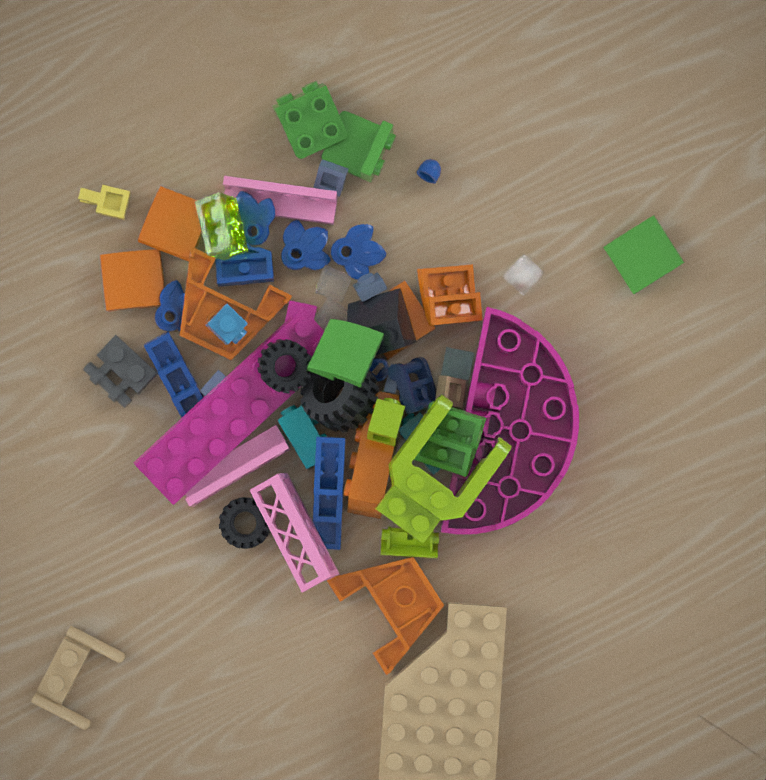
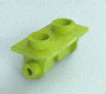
(400, 543)

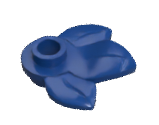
(255, 215)
(308, 244)
(362, 251)
(171, 301)

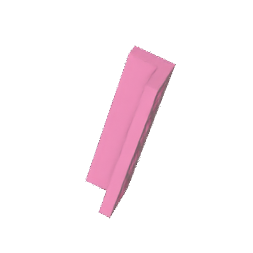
(289, 200)
(239, 464)
(304, 529)

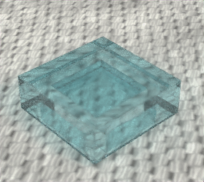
(457, 363)

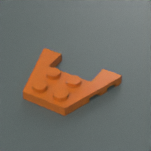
(203, 303)
(403, 598)

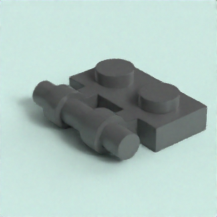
(127, 365)

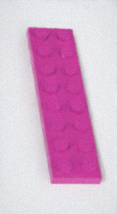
(224, 416)

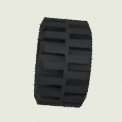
(341, 412)

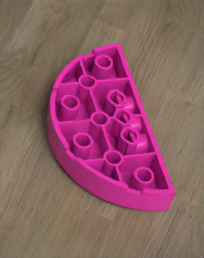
(531, 406)

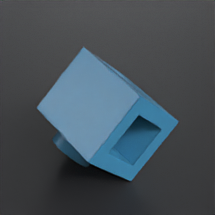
(227, 325)

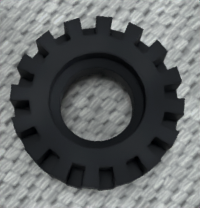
(268, 361)
(228, 528)

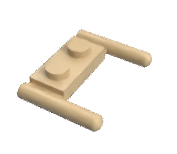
(65, 670)

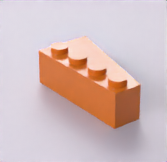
(370, 470)

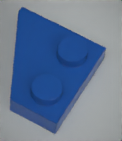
(246, 268)

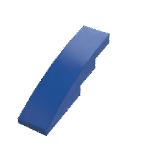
(174, 372)
(329, 489)

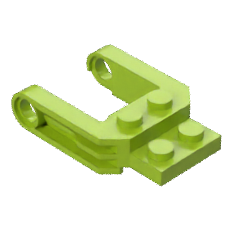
(416, 498)

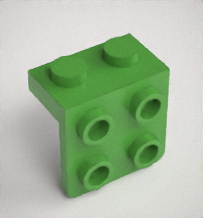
(310, 119)
(362, 147)

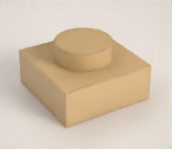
(452, 389)

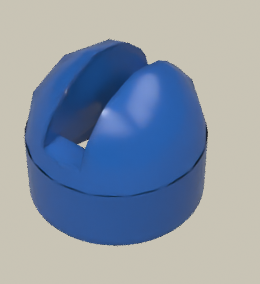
(429, 171)
(383, 373)

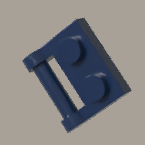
(417, 394)

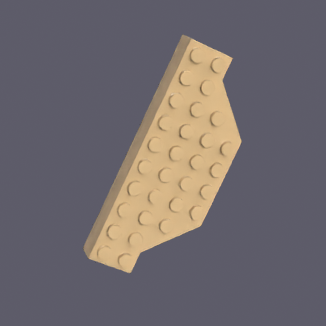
(447, 702)

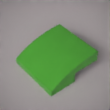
(643, 254)
(345, 352)
(453, 442)

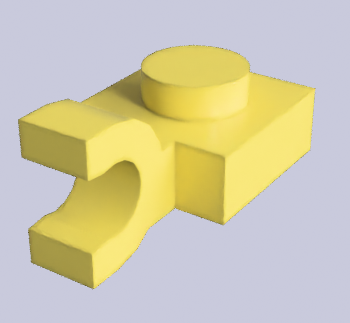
(109, 201)

